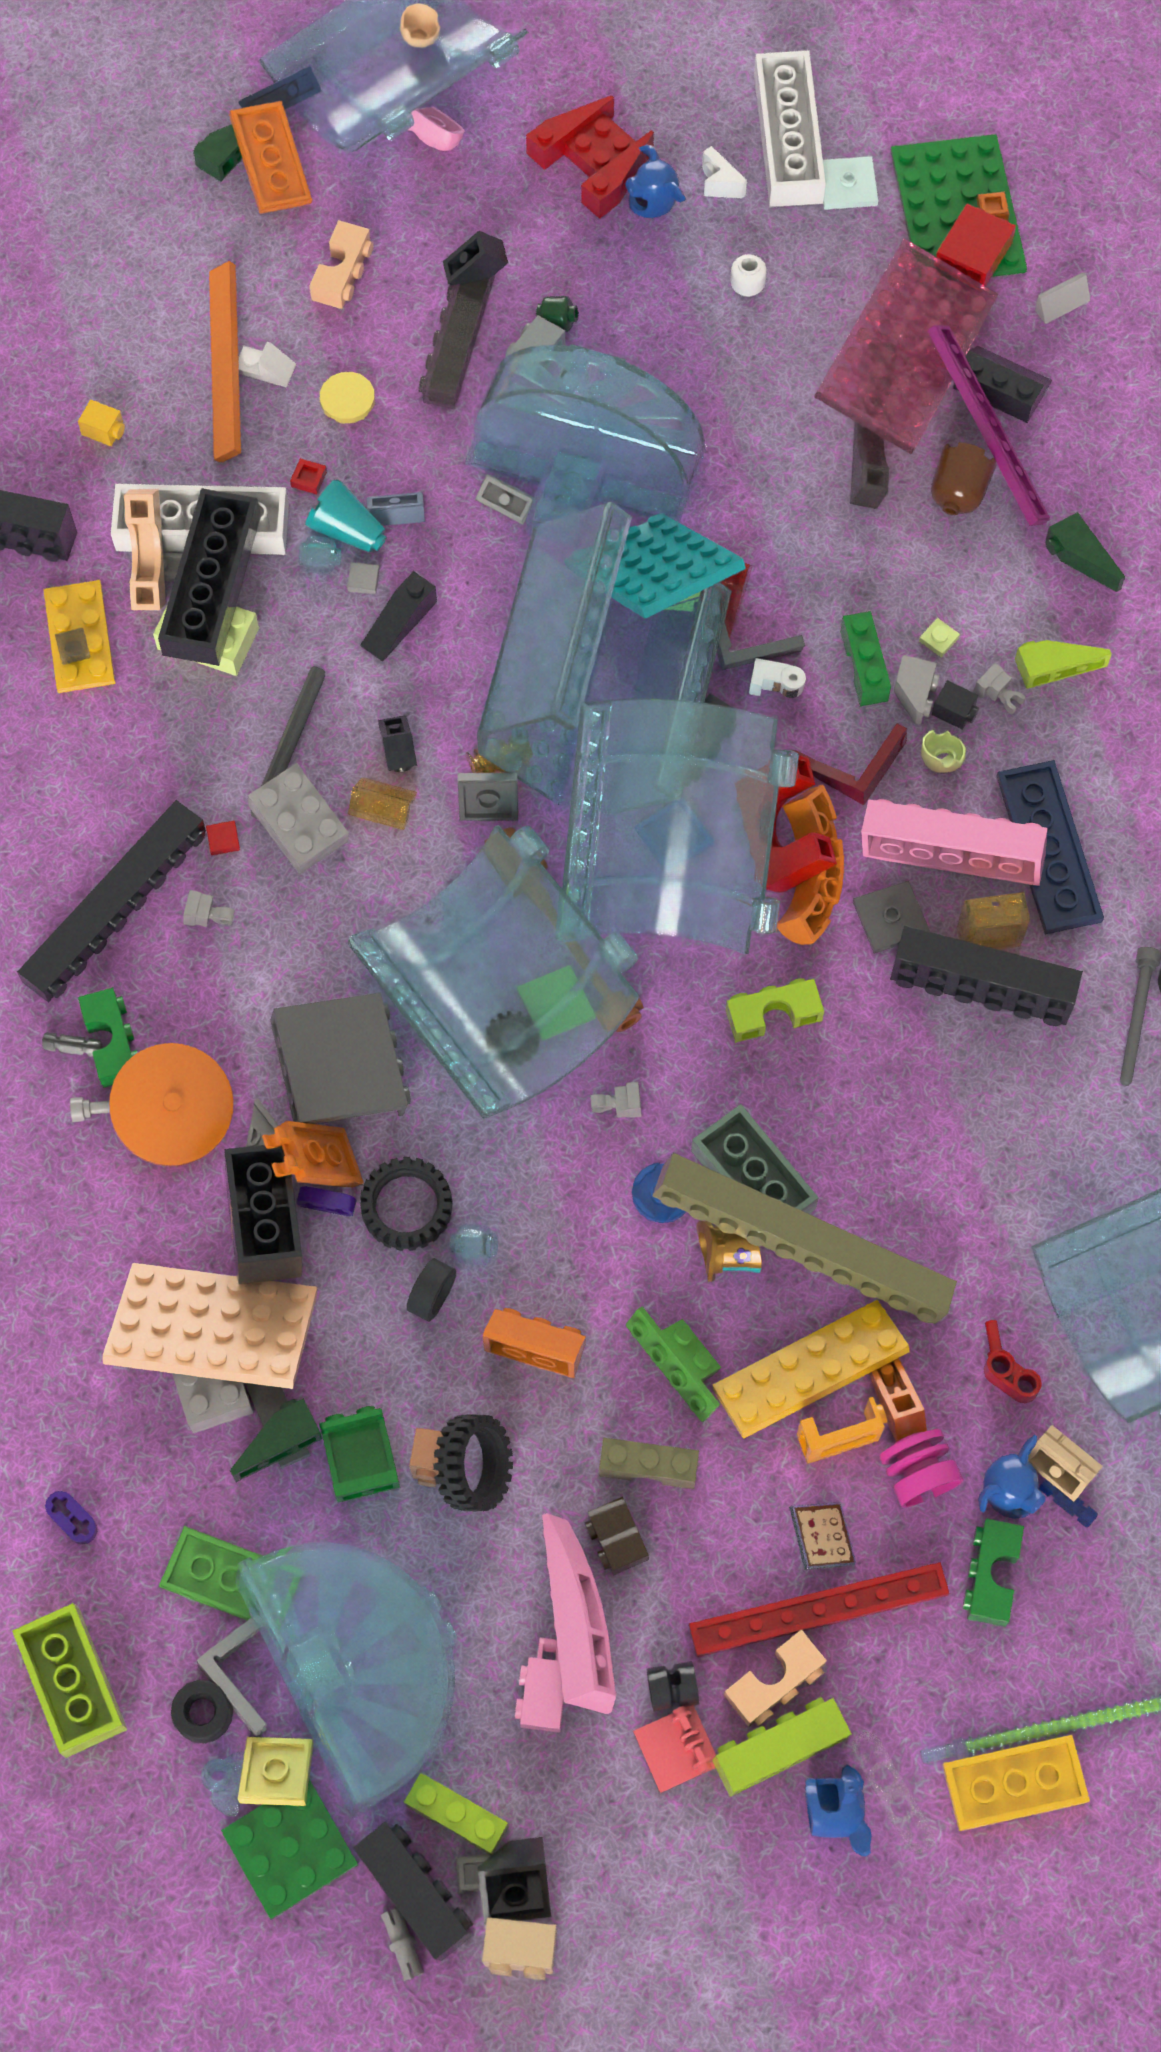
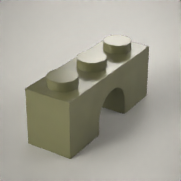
(643, 1460)

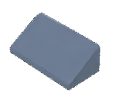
(397, 508)

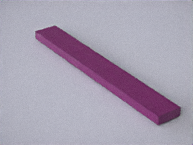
(989, 425)

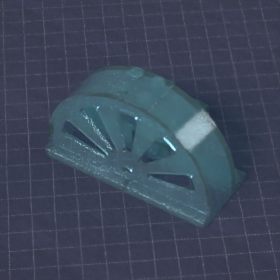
(587, 434)
(359, 1660)

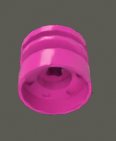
(919, 1463)

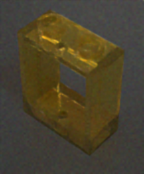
(1007, 921)

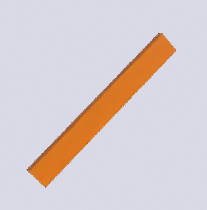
(224, 362)

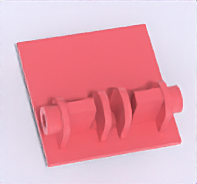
(676, 1748)

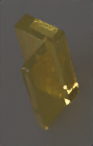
(381, 803)

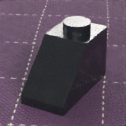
(475, 259)
(397, 743)

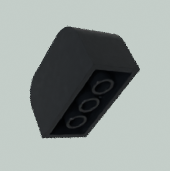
(262, 1215)

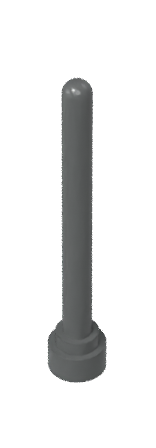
(1147, 960)

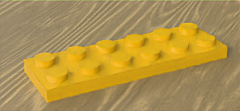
(810, 1368)

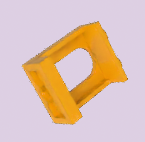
(821, 1447)

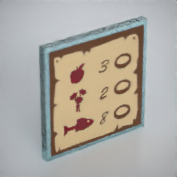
(822, 1535)

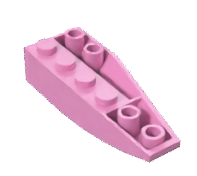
(578, 1621)

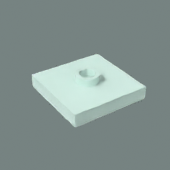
(849, 183)

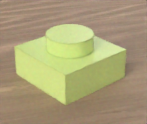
(939, 637)

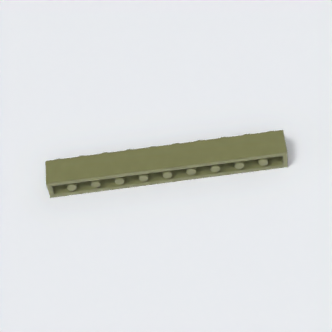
(804, 1239)

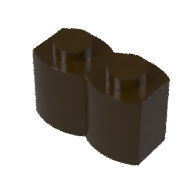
(617, 1536)

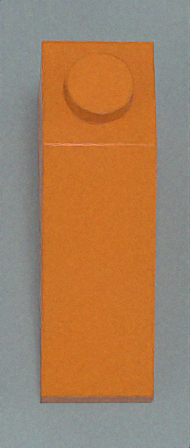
(899, 1400)

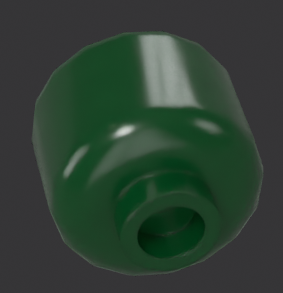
(558, 311)

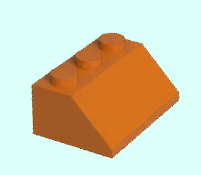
(534, 1342)

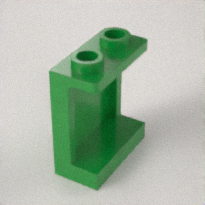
(359, 1454)

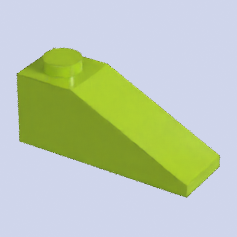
(1054, 660)

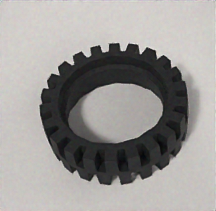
(392, 1171)
(452, 1457)

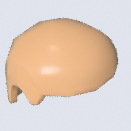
(419, 25)

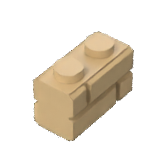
(1063, 1463)

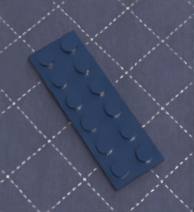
(1066, 890)

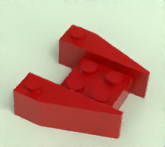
(594, 146)

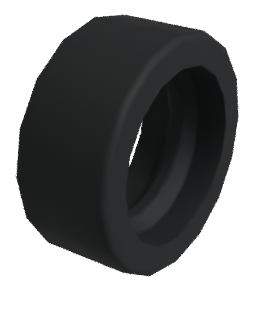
(431, 1289)

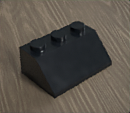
(1007, 384)

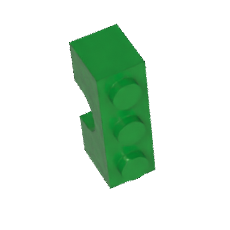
(869, 667)
(104, 1013)
(987, 1600)

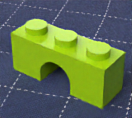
(797, 999)
(456, 1814)

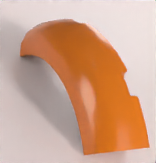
(814, 898)

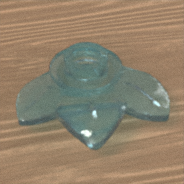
(224, 1792)

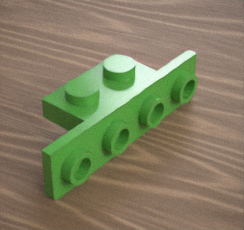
(679, 1358)

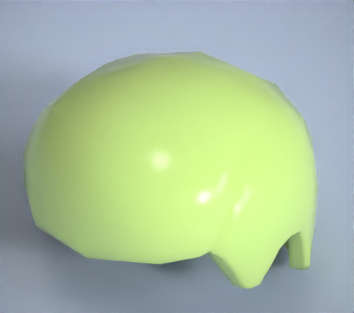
(936, 744)

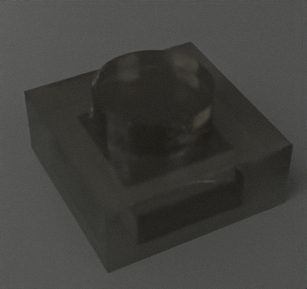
(72, 646)

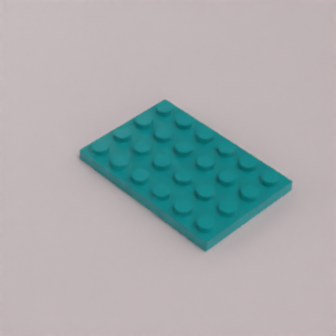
(668, 564)

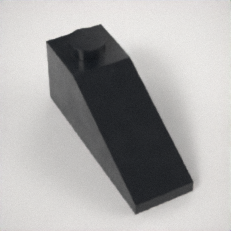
(400, 615)

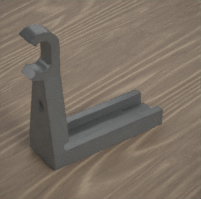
(748, 655)

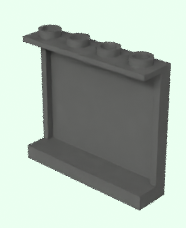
(339, 1059)

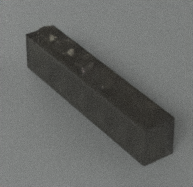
(454, 342)

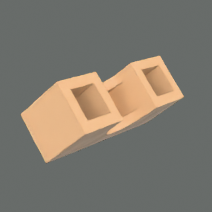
(335, 283)
(800, 1664)

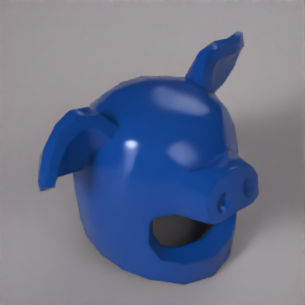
(656, 183)
(1012, 1485)
(838, 1809)

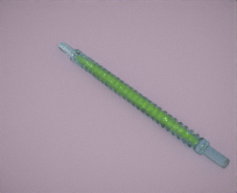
(961, 1748)

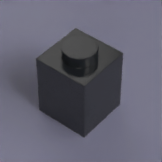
(955, 705)

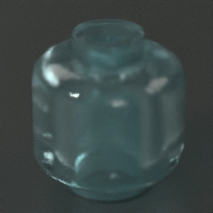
(319, 554)
(474, 1244)

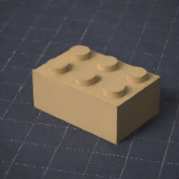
(519, 1947)

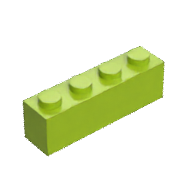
(781, 1746)

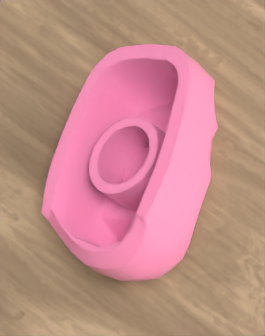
(436, 129)

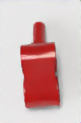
(1008, 1381)

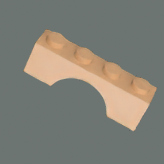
(144, 525)

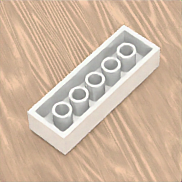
(789, 129)
(178, 508)

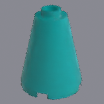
(346, 519)

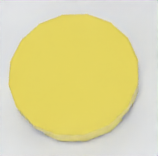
(347, 397)

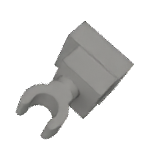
(995, 685)
(200, 910)
(625, 1101)

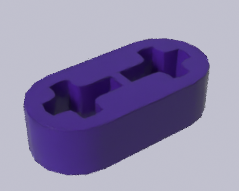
(326, 1201)
(65, 1523)

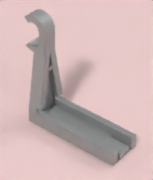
(214, 1673)

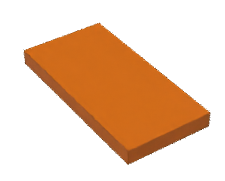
(270, 157)

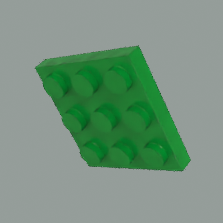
(289, 1851)

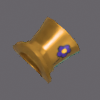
(726, 1251)

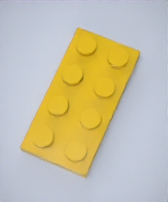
(75, 608)
(1015, 1783)

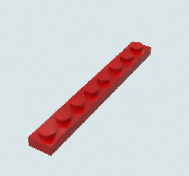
(818, 1609)

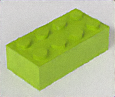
(69, 1680)

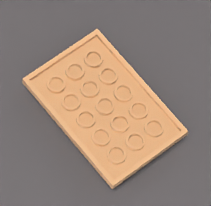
(211, 1326)

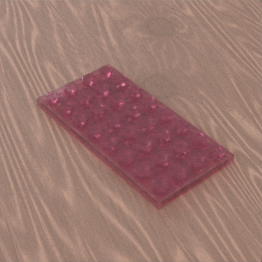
(888, 365)

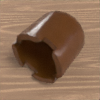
(961, 478)

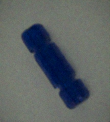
(1085, 1515)

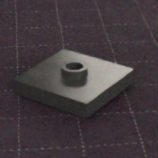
(488, 796)
(886, 913)

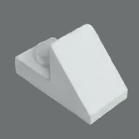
(722, 177)
(266, 365)

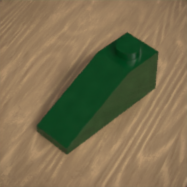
(218, 153)
(1081, 550)
(283, 1435)

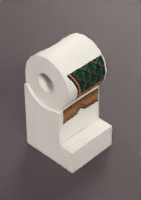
(777, 677)

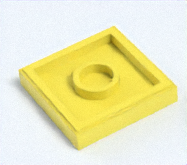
(275, 1771)

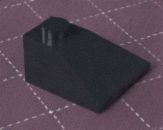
(515, 1882)

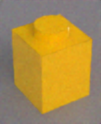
(101, 423)

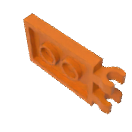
(315, 1154)

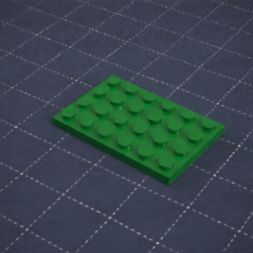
(940, 180)

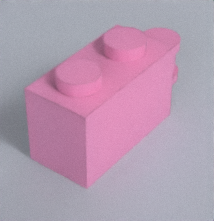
(543, 1694)

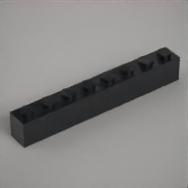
(112, 901)

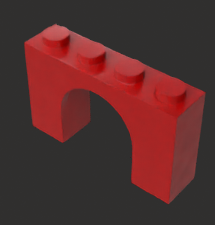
(805, 856)

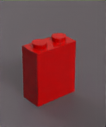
(977, 243)

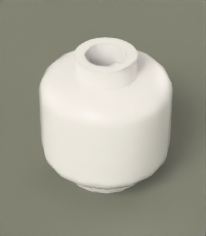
(748, 275)

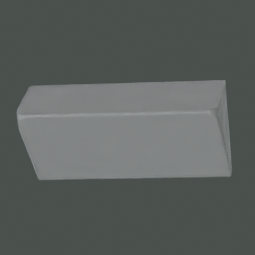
(1063, 298)
(505, 498)

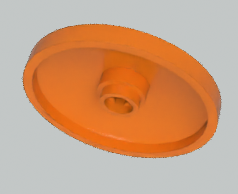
(171, 1104)

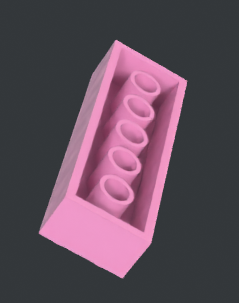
(954, 841)

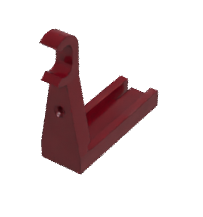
(864, 787)

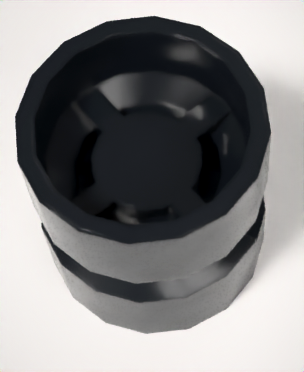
(661, 1681)

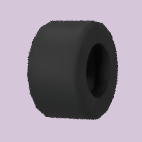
(181, 1706)

